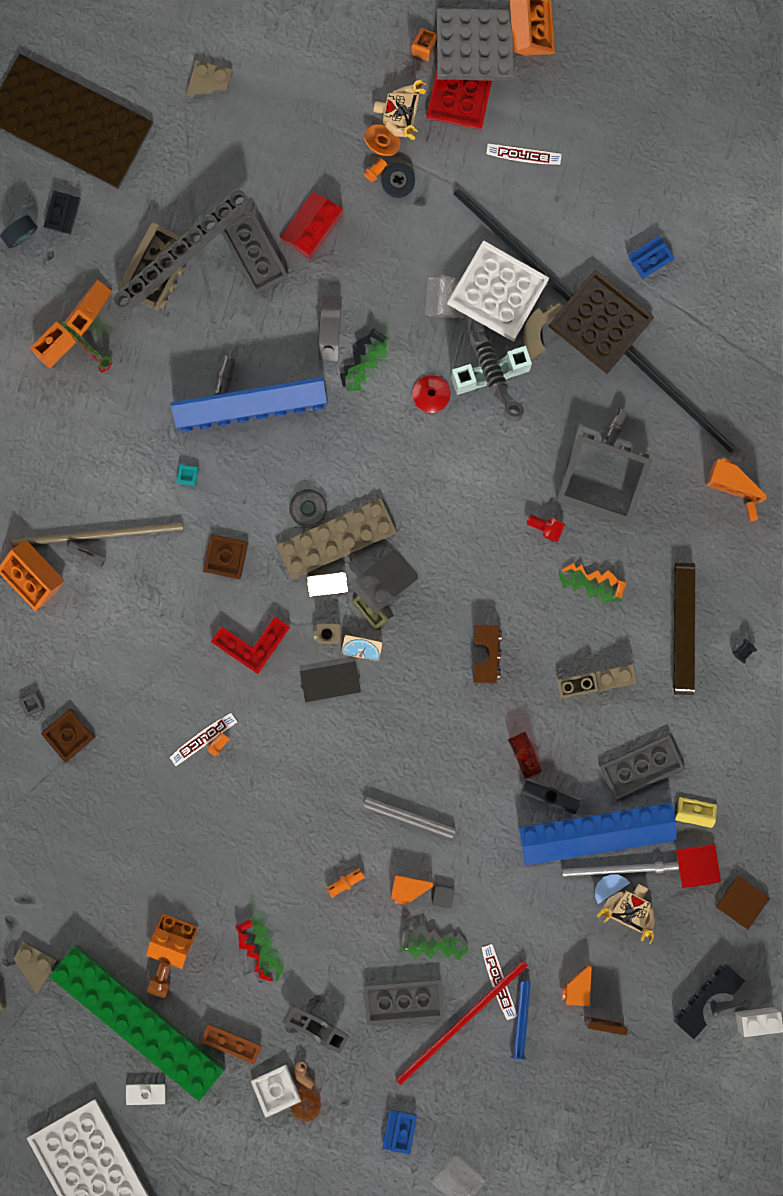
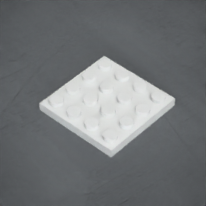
(498, 291)

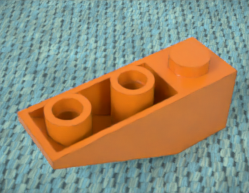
(88, 308)

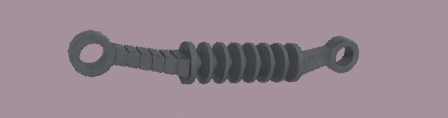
(493, 374)

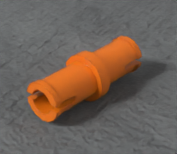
(345, 882)

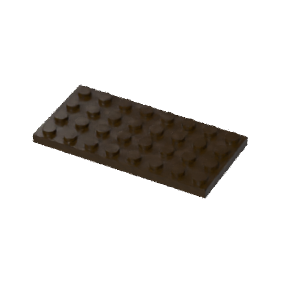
(70, 121)

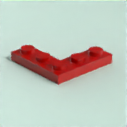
(255, 657)

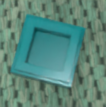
(187, 475)

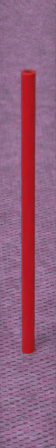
(461, 1023)

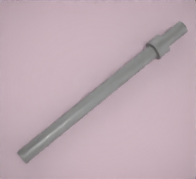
(658, 867)

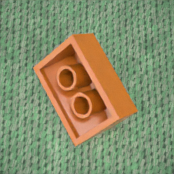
(532, 27)
(30, 575)

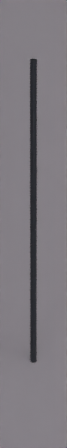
(567, 295)

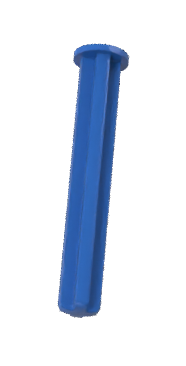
(522, 1017)

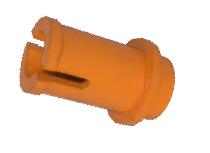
(372, 173)
(219, 742)

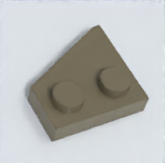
(208, 78)

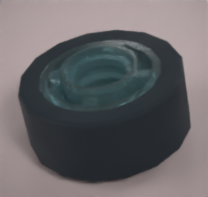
(18, 231)

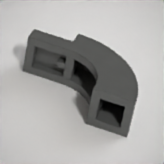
(330, 328)
(316, 1027)

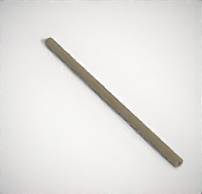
(99, 534)

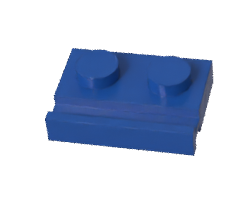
(651, 257)
(399, 1132)

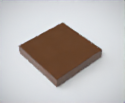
(225, 557)
(68, 735)
(742, 902)
(606, 1026)

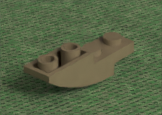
(597, 681)

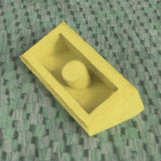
(696, 812)

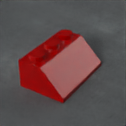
(312, 225)

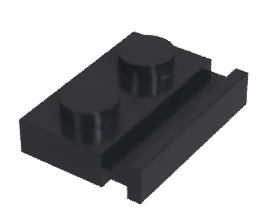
(62, 212)

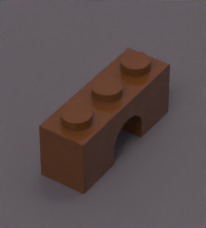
(488, 637)

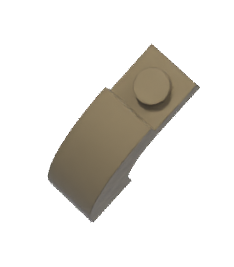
(533, 327)

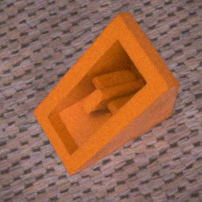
(424, 44)

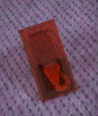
(525, 755)

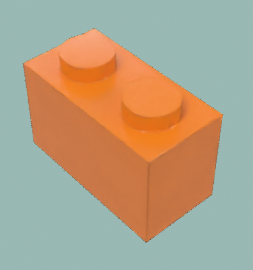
(52, 345)

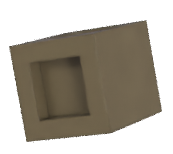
(336, 630)

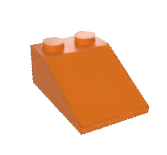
(733, 480)

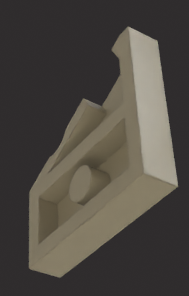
(34, 965)

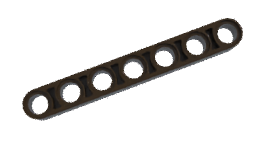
(684, 629)

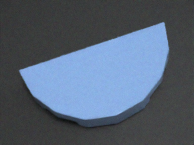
(608, 886)

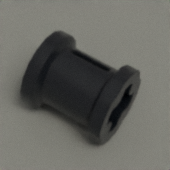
(744, 651)

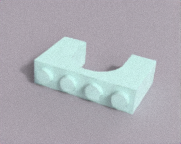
(469, 378)

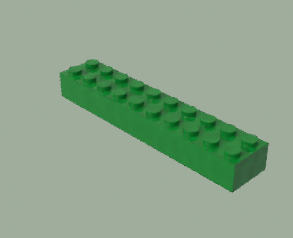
(137, 1022)

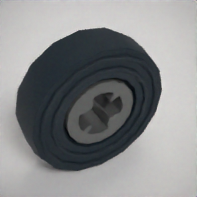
(394, 189)

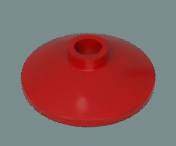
(428, 403)

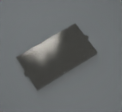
(330, 681)

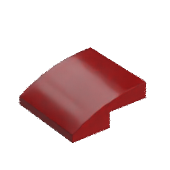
(698, 866)

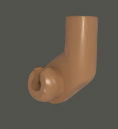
(301, 1075)

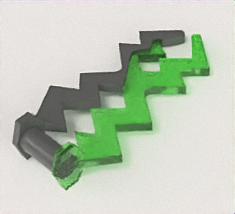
(440, 943)

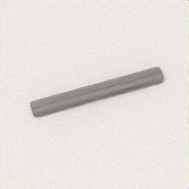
(409, 817)

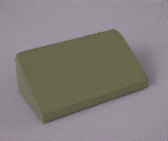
(375, 620)

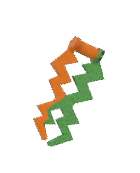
(585, 581)

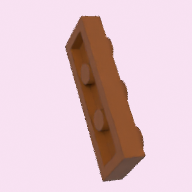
(231, 1043)

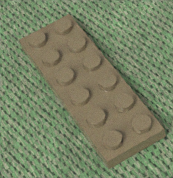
(336, 539)

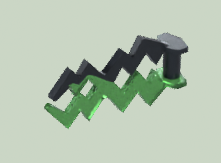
(360, 367)

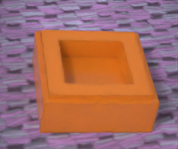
(751, 511)

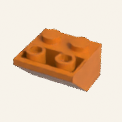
(172, 941)

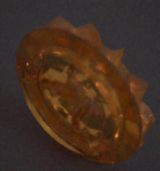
(311, 1113)

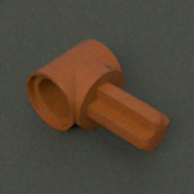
(160, 983)

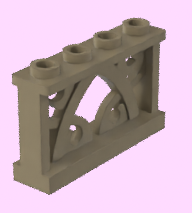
(150, 242)

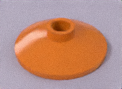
(382, 140)

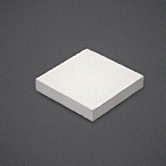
(276, 1091)

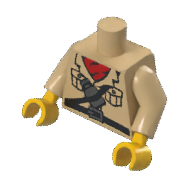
(401, 109)
(631, 911)

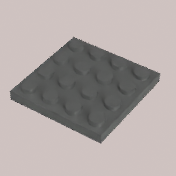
(474, 44)

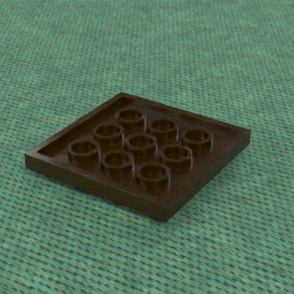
(601, 321)

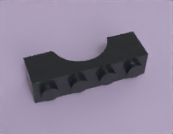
(692, 1018)

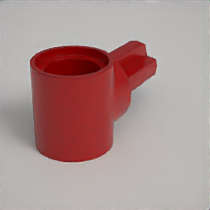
(550, 529)

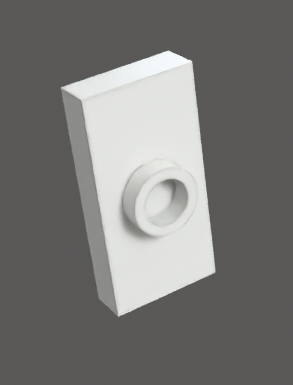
(145, 1094)

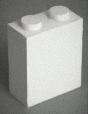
(759, 1021)

